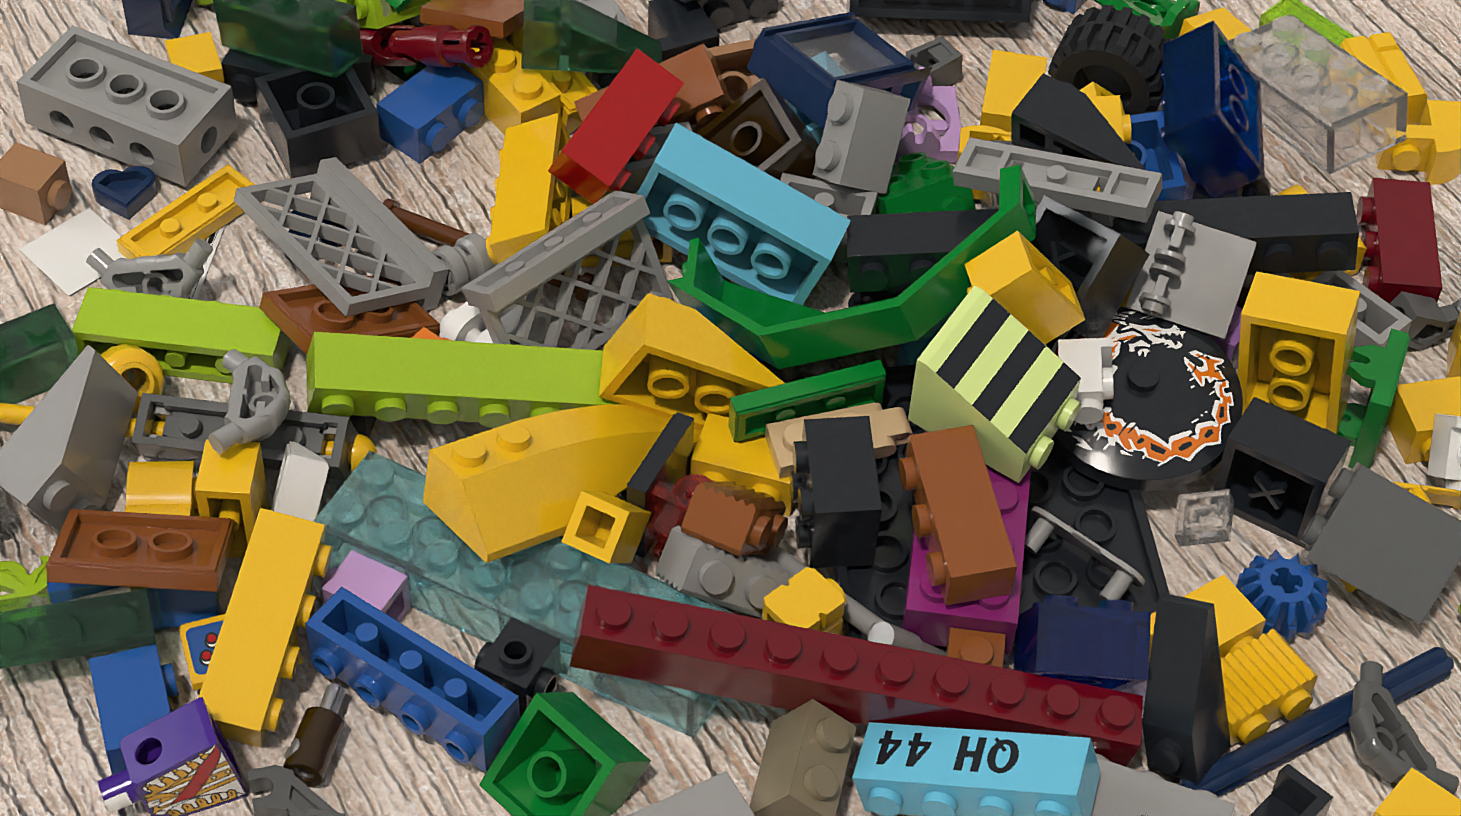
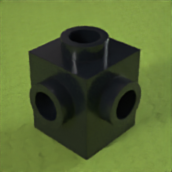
(521, 661)

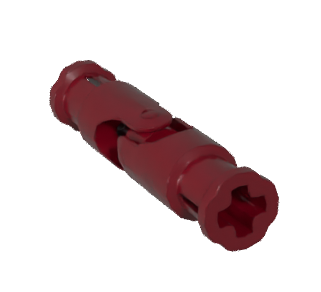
(428, 44)

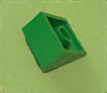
(563, 762)

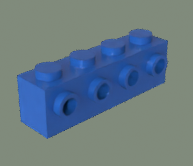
(412, 679)

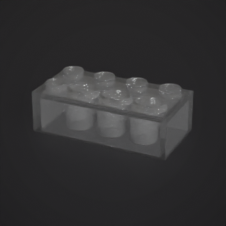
(1321, 95)

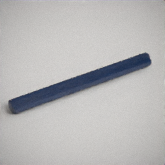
(1317, 725)

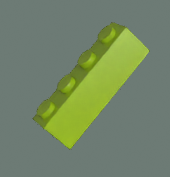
(181, 333)

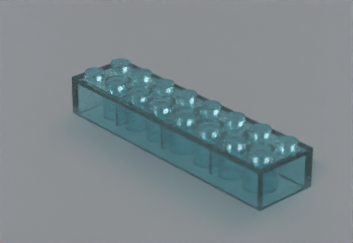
(385, 519)

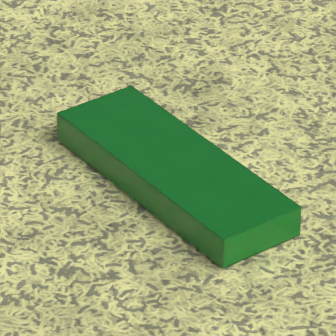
(805, 397)

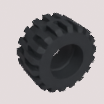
(1116, 53)

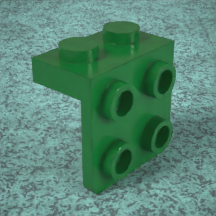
(923, 186)

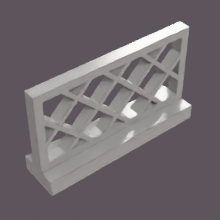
(369, 226)
(564, 250)

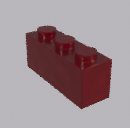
(1399, 239)

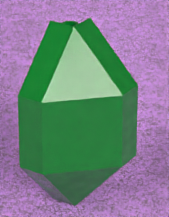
(797, 335)

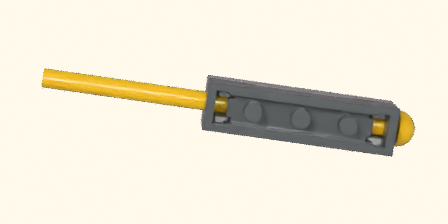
(178, 427)

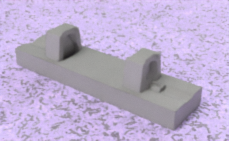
(1064, 178)

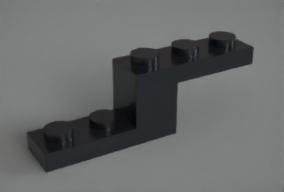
(690, 24)

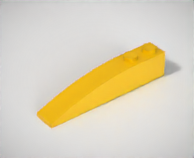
(526, 476)

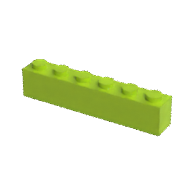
(447, 379)

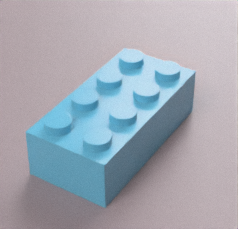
(747, 220)

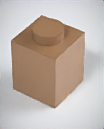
(33, 183)

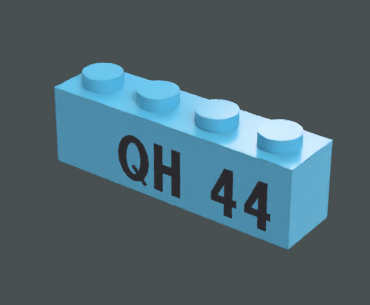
(974, 772)

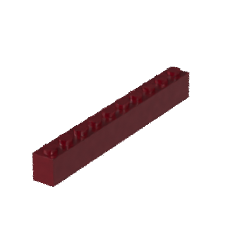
(848, 675)

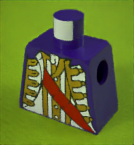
(176, 766)

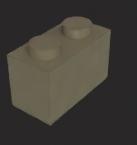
(803, 763)

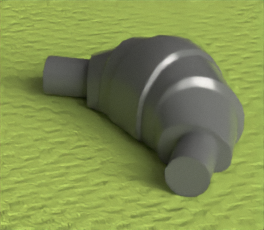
(1385, 736)

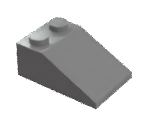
(70, 442)

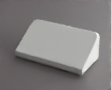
(300, 483)

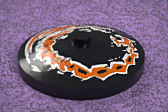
(1168, 409)

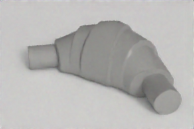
(153, 274)
(255, 403)

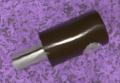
(316, 738)

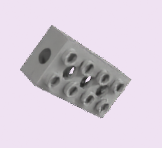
(128, 105)

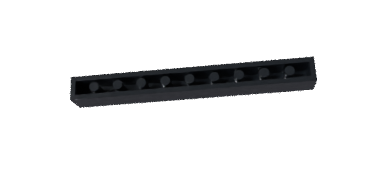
(1290, 232)

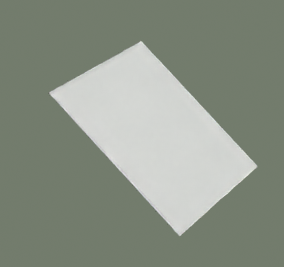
(65, 249)

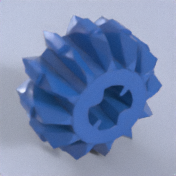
(1285, 594)

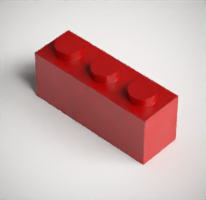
(618, 128)

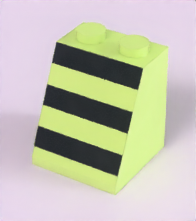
(1000, 380)

